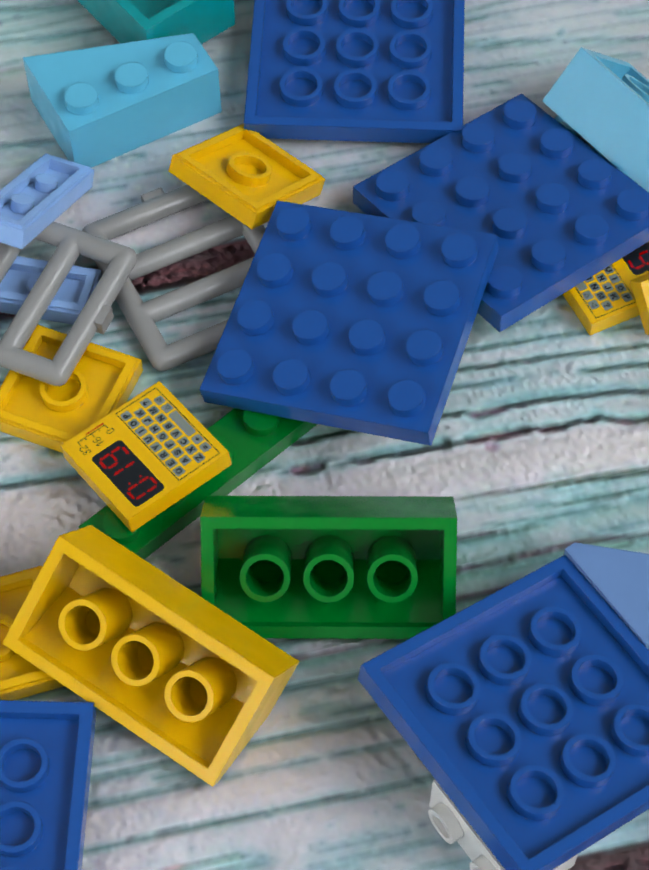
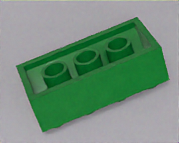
(330, 564)

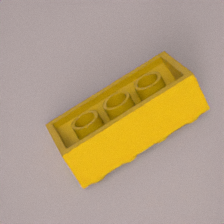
(149, 652)

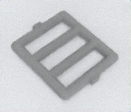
(142, 314)
(93, 317)

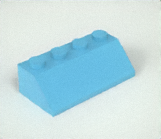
(608, 107)

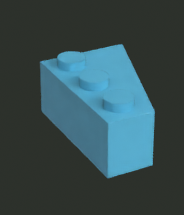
(122, 94)

